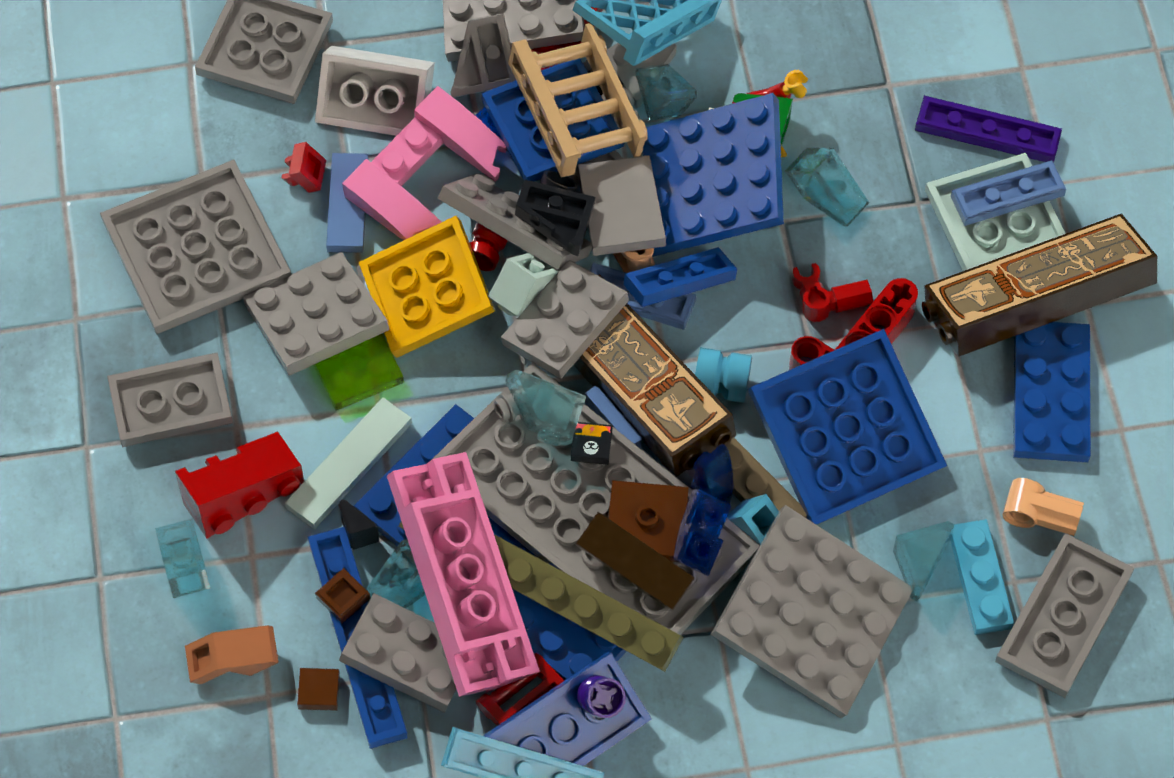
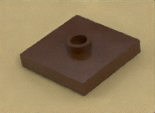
(649, 513)

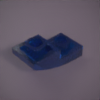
(714, 474)
(699, 532)

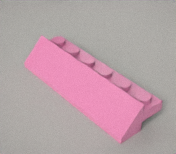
(463, 574)

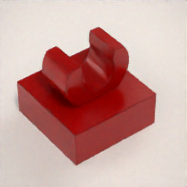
(306, 168)

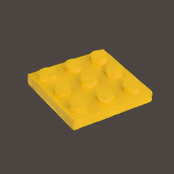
(427, 286)

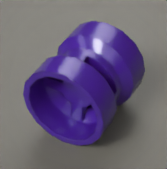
(608, 698)

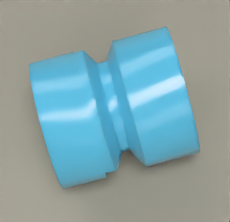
(724, 374)

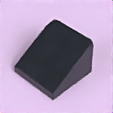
(359, 528)

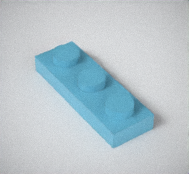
(981, 577)

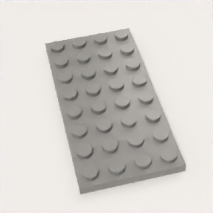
(551, 501)

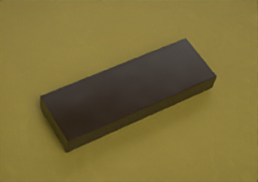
(635, 561)

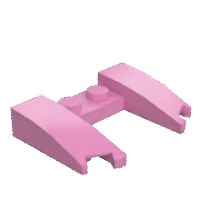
(437, 121)

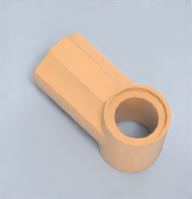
(1031, 505)

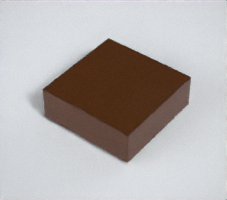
(342, 595)
(318, 689)

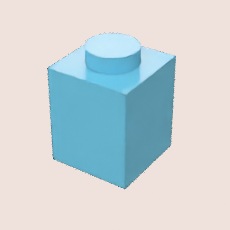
(754, 516)

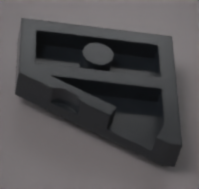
(556, 213)

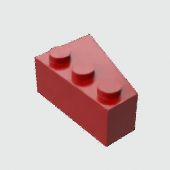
(239, 484)

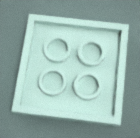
(994, 236)

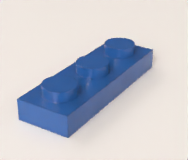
(680, 277)

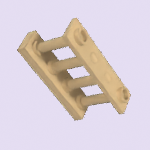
(554, 121)

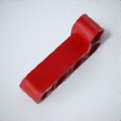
(880, 312)

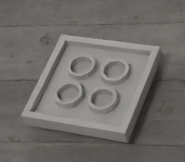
(265, 46)
(316, 313)

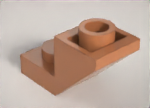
(236, 651)

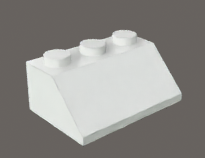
(371, 89)

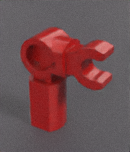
(819, 301)

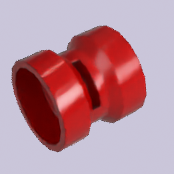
(486, 247)

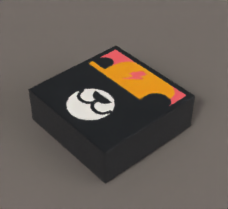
(591, 443)

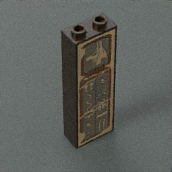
(1039, 284)
(656, 392)

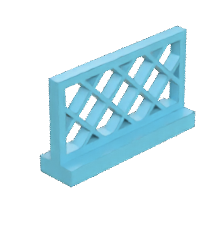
(647, 35)

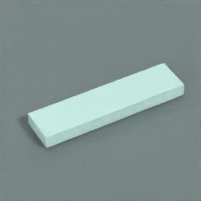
(348, 463)

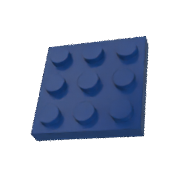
(520, 132)

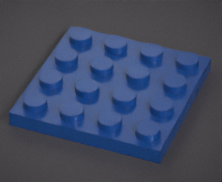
(718, 172)
(847, 427)

